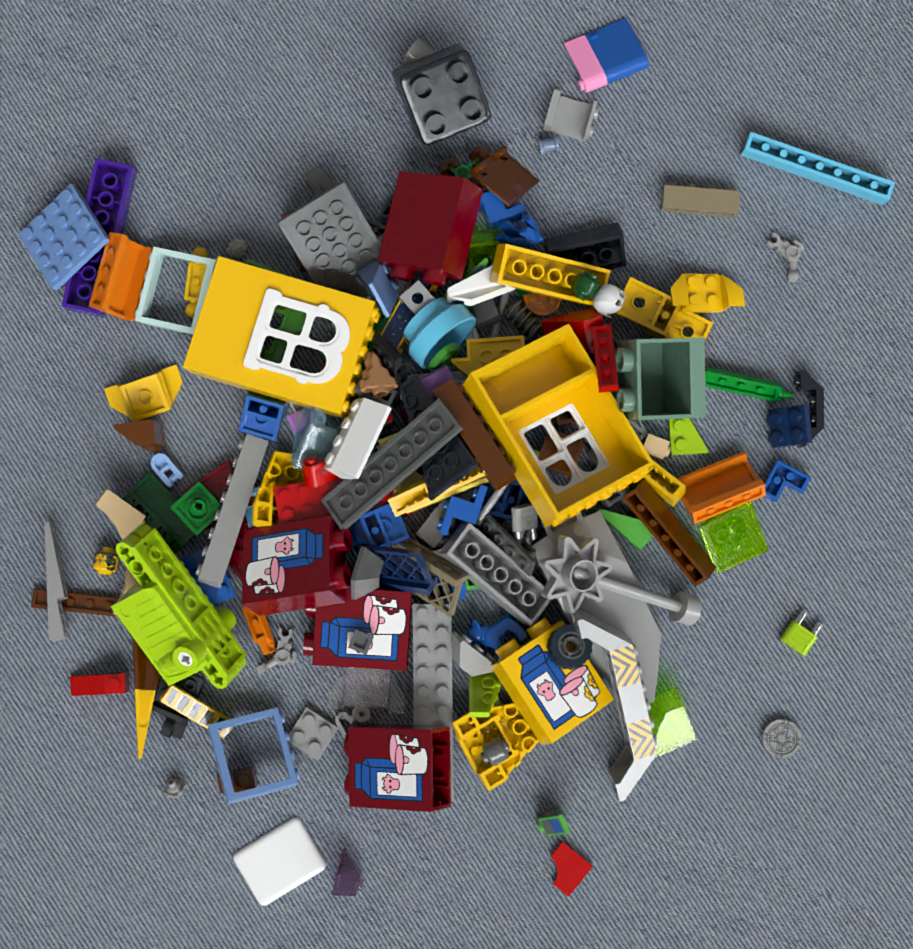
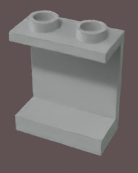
(570, 117)

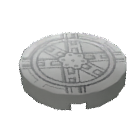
(781, 738)

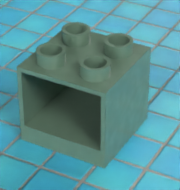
(661, 378)

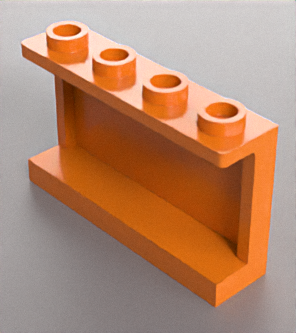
(120, 277)
(720, 487)

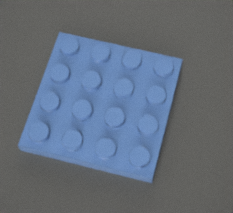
(64, 237)

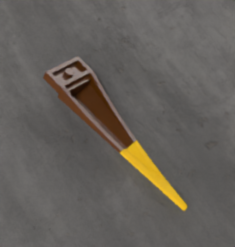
(145, 686)

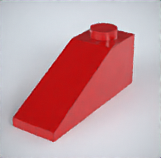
(100, 684)

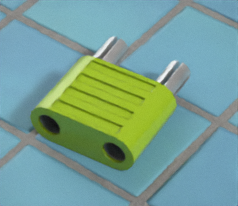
(799, 637)

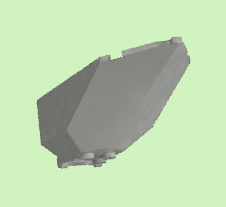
(615, 609)

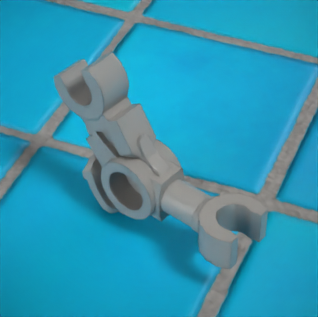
(789, 252)
(282, 655)

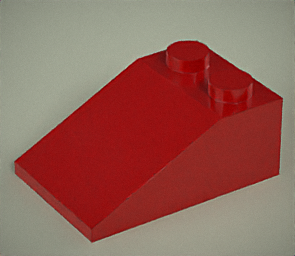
(581, 324)

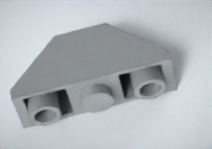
(470, 656)

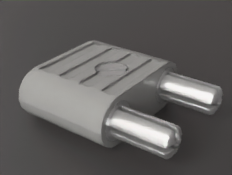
(524, 518)

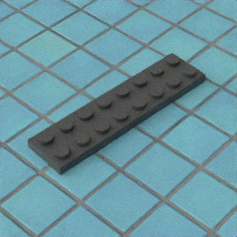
(392, 464)

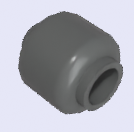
(495, 751)

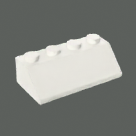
(356, 438)

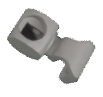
(358, 713)

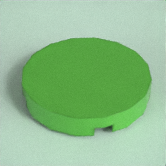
(444, 356)

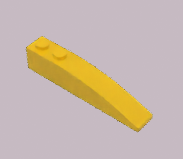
(665, 484)
(417, 493)

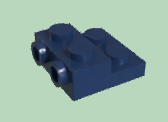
(789, 426)

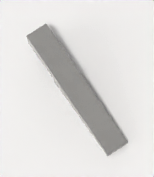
(55, 586)

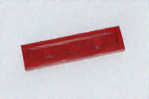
(605, 358)

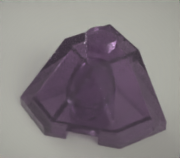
(347, 877)

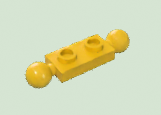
(194, 281)

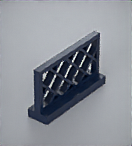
(396, 579)

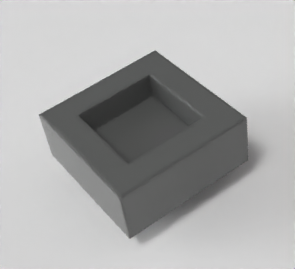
(361, 641)

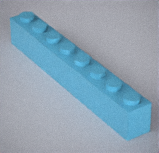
(817, 168)

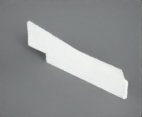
(476, 288)

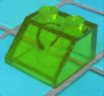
(482, 245)

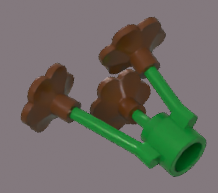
(452, 167)

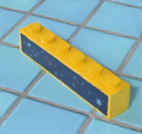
(402, 316)

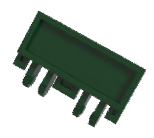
(156, 501)

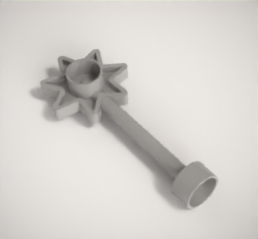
(579, 575)

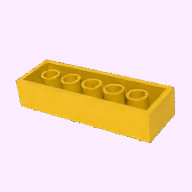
(541, 273)

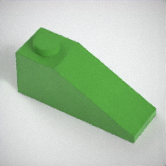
(630, 528)

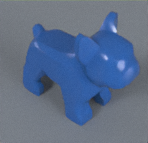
(520, 236)
(494, 634)

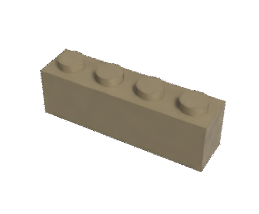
(700, 201)

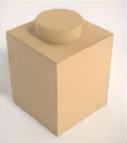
(656, 447)

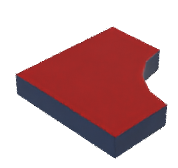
(570, 868)

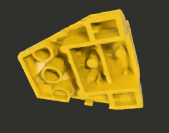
(278, 473)
(504, 723)

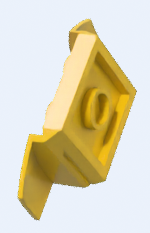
(706, 293)
(146, 395)

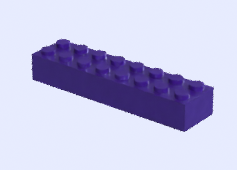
(109, 201)

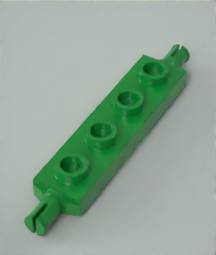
(745, 385)

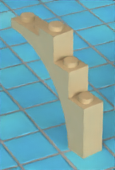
(125, 520)

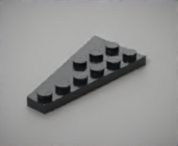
(449, 462)

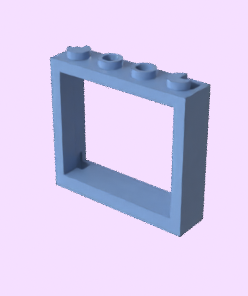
(288, 755)

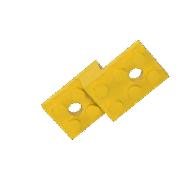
(658, 314)

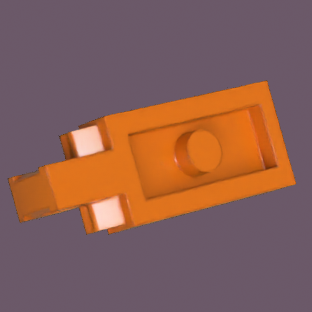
(260, 631)

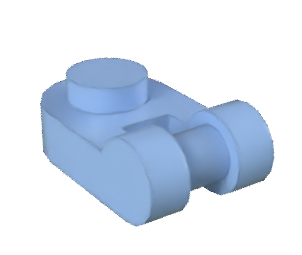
(162, 463)

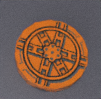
(541, 304)

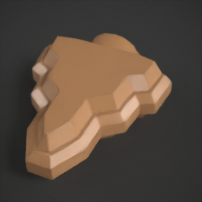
(375, 377)

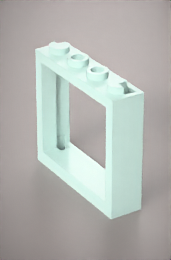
(151, 279)

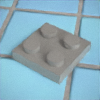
(312, 733)

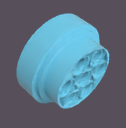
(436, 327)

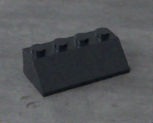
(594, 246)

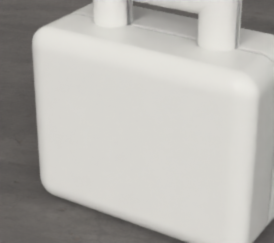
(279, 861)

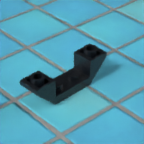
(806, 383)

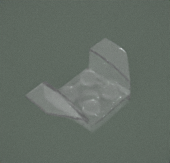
(367, 690)

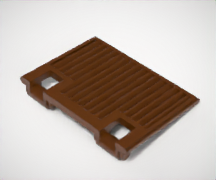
(504, 179)

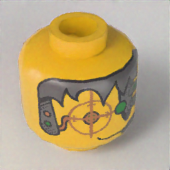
(106, 561)

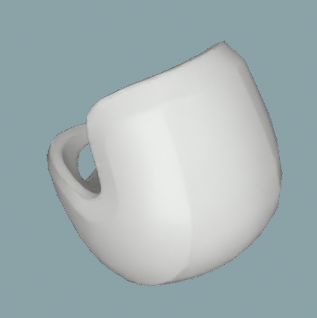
(605, 299)

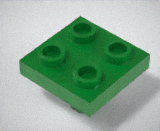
(196, 508)

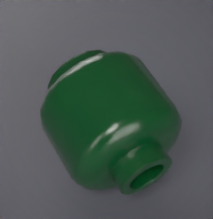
(585, 285)

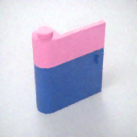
(606, 55)

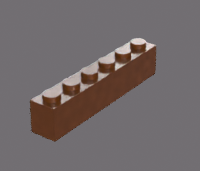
(476, 437)
(669, 532)

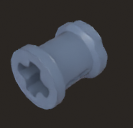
(548, 145)

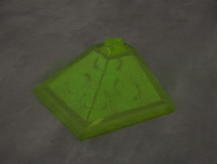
(733, 537)
(670, 721)

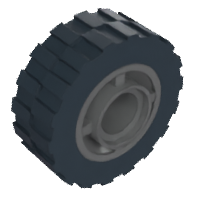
(561, 655)

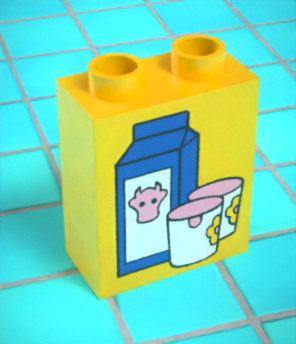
(547, 695)

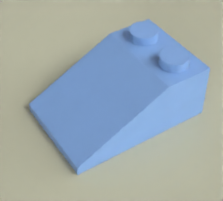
(378, 286)

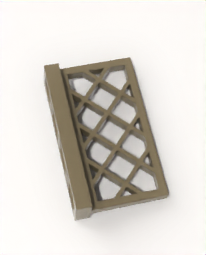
(444, 570)

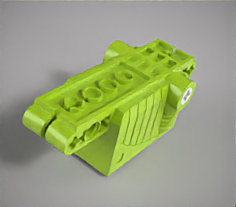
(173, 615)

